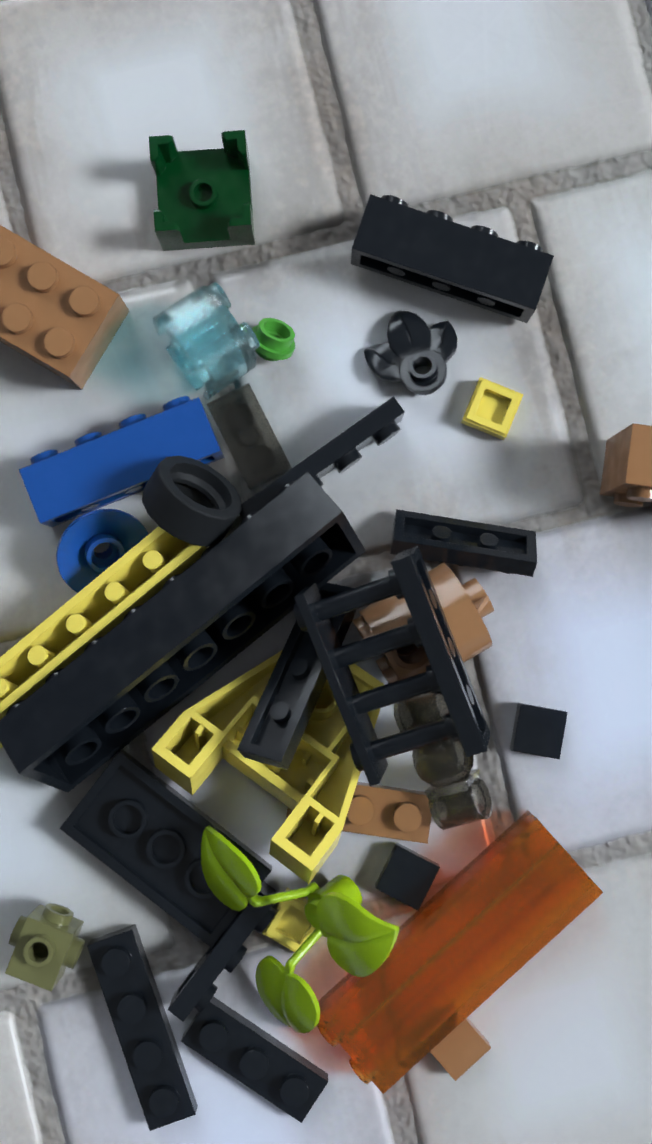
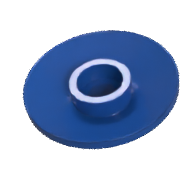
(75, 549)

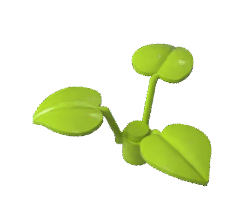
(353, 934)

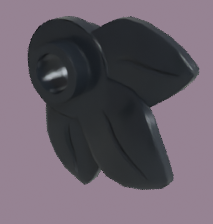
(412, 346)

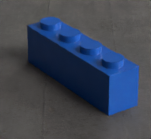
(117, 463)

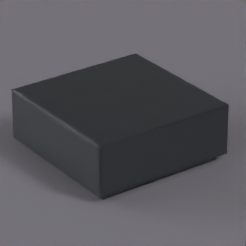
(538, 730)
(407, 876)

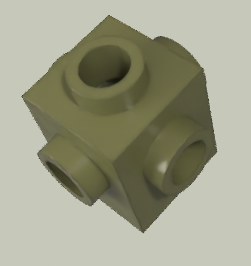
(45, 945)

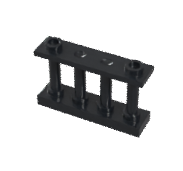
(425, 628)

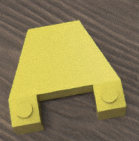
(315, 785)

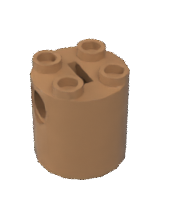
(463, 608)

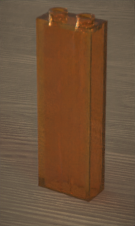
(457, 952)

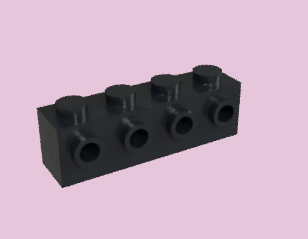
(451, 257)

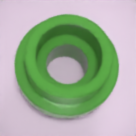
(275, 339)

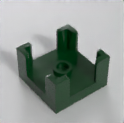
(203, 194)

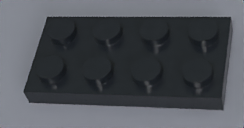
(155, 843)

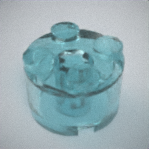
(208, 340)

